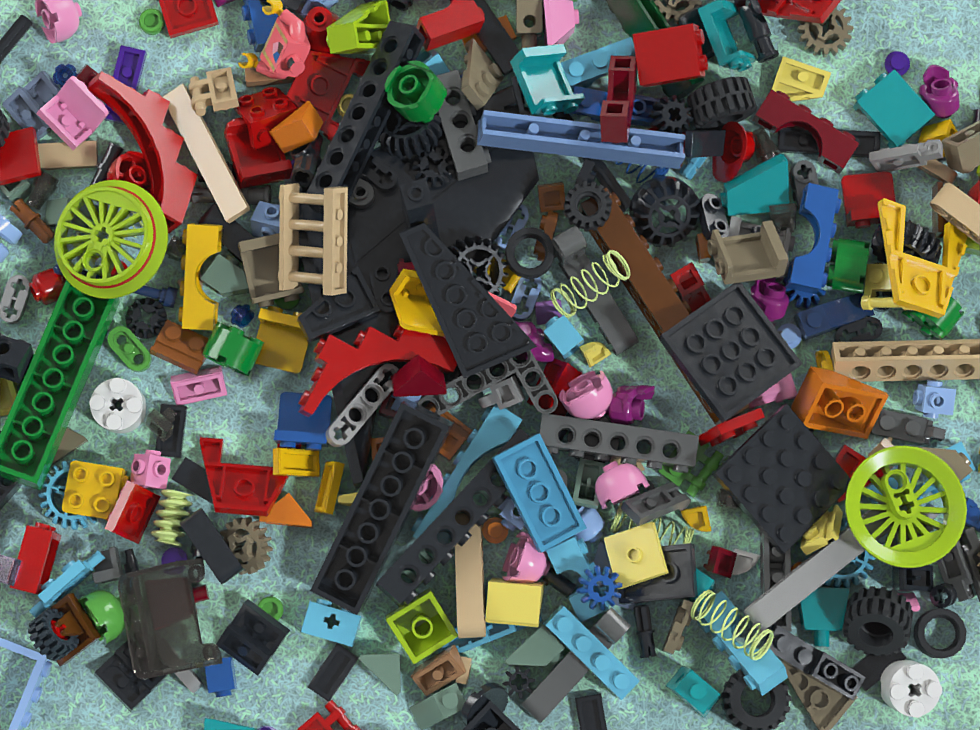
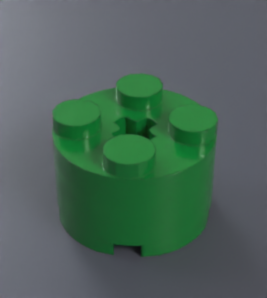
(415, 91)
(850, 265)
(935, 326)
(232, 349)

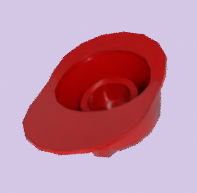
(738, 149)

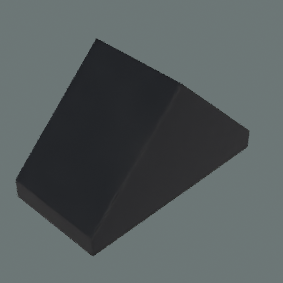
(912, 579)

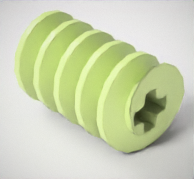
(171, 517)

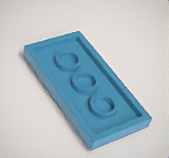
(539, 493)

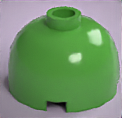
(104, 613)

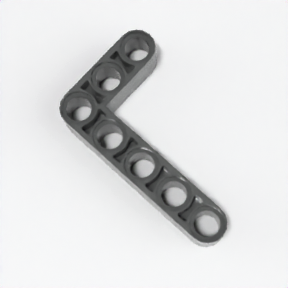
(614, 327)
(488, 380)
(572, 669)

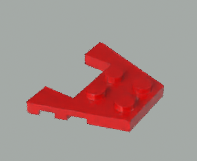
(801, 10)
(324, 85)
(239, 486)

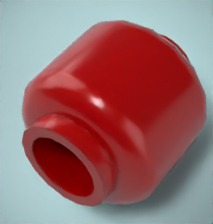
(47, 286)

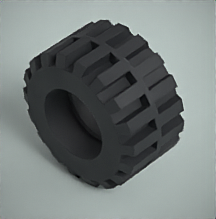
(721, 103)
(878, 621)
(740, 718)

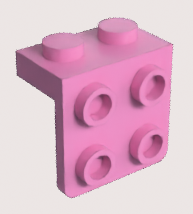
(73, 113)

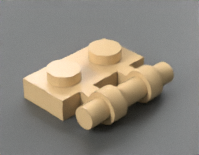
(221, 88)

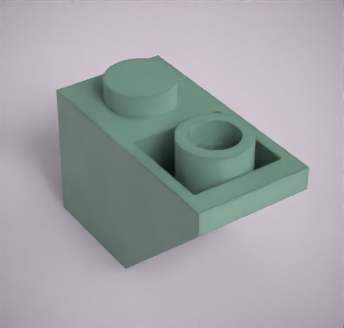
(225, 277)

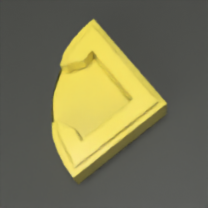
(594, 352)

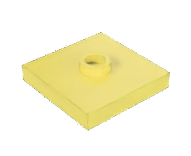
(636, 555)

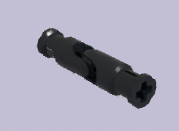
(757, 29)

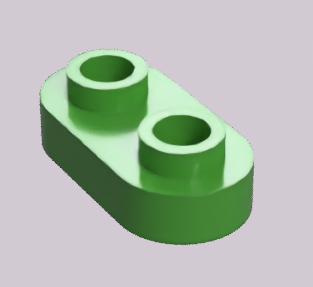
(129, 350)

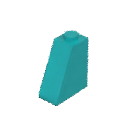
(757, 188)

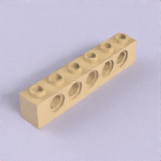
(907, 360)

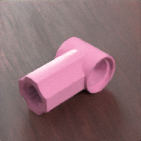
(780, 391)

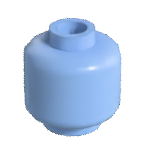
(593, 522)

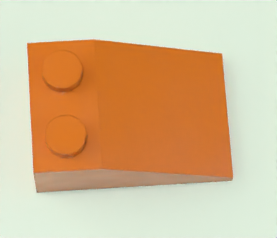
(838, 403)

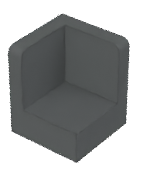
(109, 568)

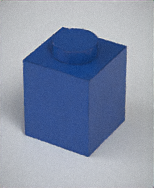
(221, 678)

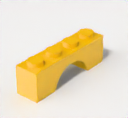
(198, 309)

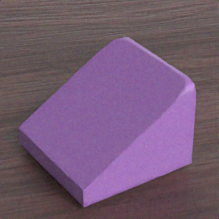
(545, 311)

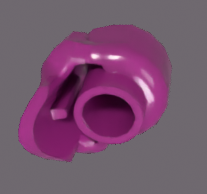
(940, 91)
(770, 298)
(543, 351)
(629, 403)

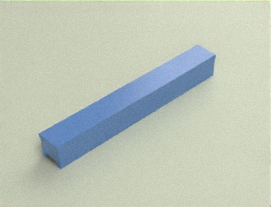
(578, 140)

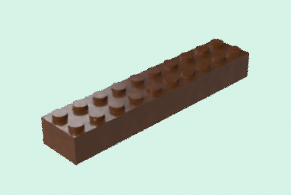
(647, 284)

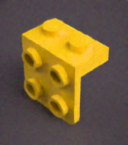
(413, 304)
(283, 340)
(93, 489)

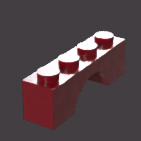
(618, 109)
(833, 145)

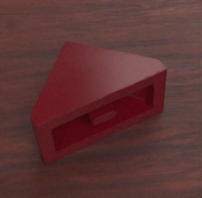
(418, 379)

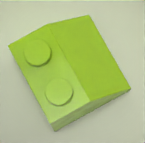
(421, 626)

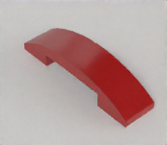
(690, 286)

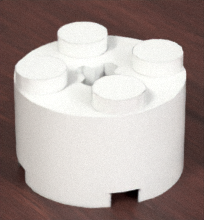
(103, 405)
(924, 692)

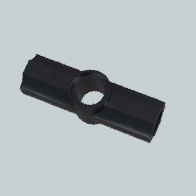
(306, 162)

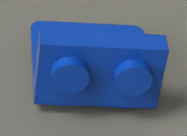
(299, 429)

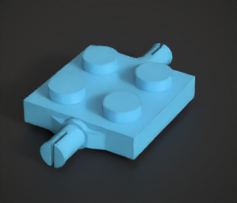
(72, 575)

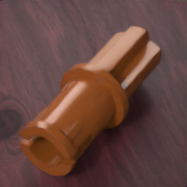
(32, 221)

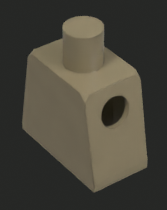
(529, 11)

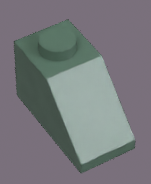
(538, 650)
(438, 706)

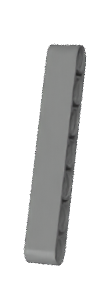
(809, 575)

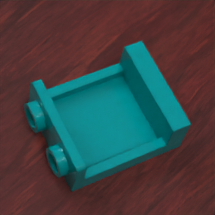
(721, 38)
(544, 80)
(894, 108)

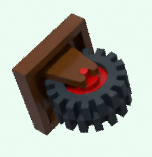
(63, 630)

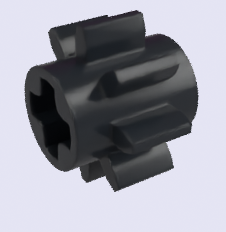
(523, 676)

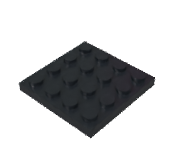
(730, 351)
(783, 478)

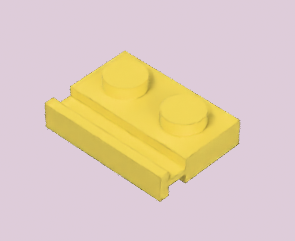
(822, 531)

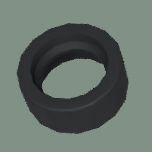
(543, 238)
(955, 620)

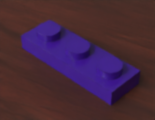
(127, 71)

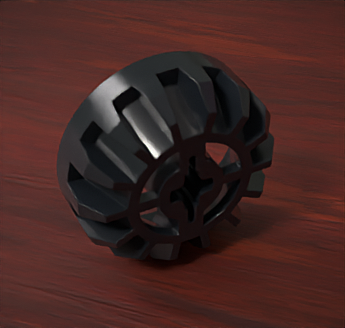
(655, 195)

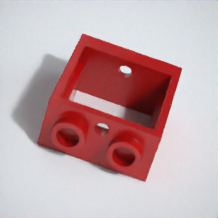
(37, 557)

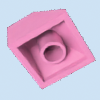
(558, 20)

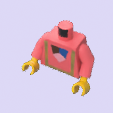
(285, 47)

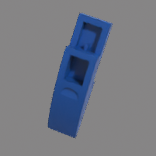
(593, 101)

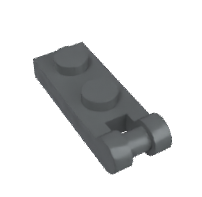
(655, 503)

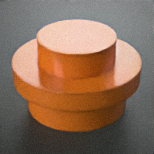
(494, 531)

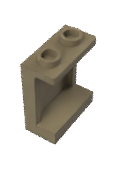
(748, 255)
(261, 271)

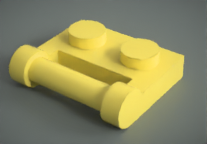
(877, 280)

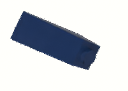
(830, 316)

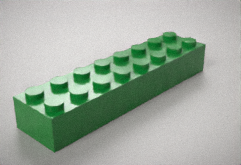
(53, 385)

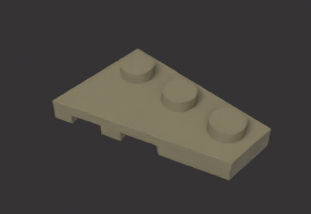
(481, 75)
(820, 702)

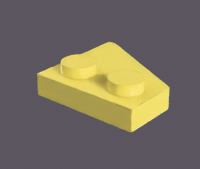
(800, 80)

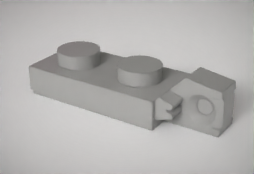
(906, 156)

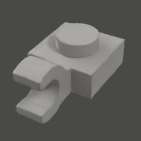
(504, 393)

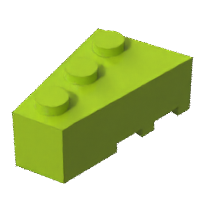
(359, 29)

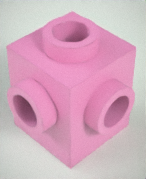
(150, 470)

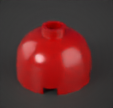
(130, 168)

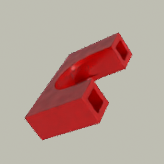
(451, 24)

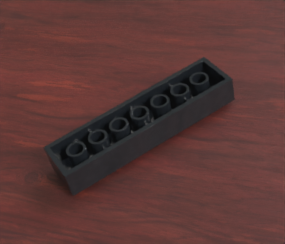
(381, 506)

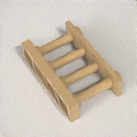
(334, 239)

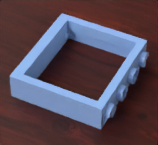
(32, 691)

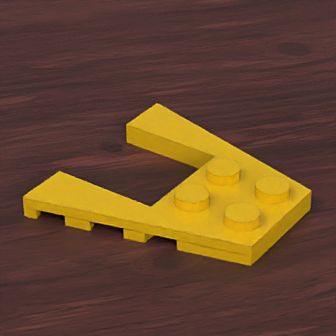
(915, 281)

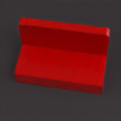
(558, 375)

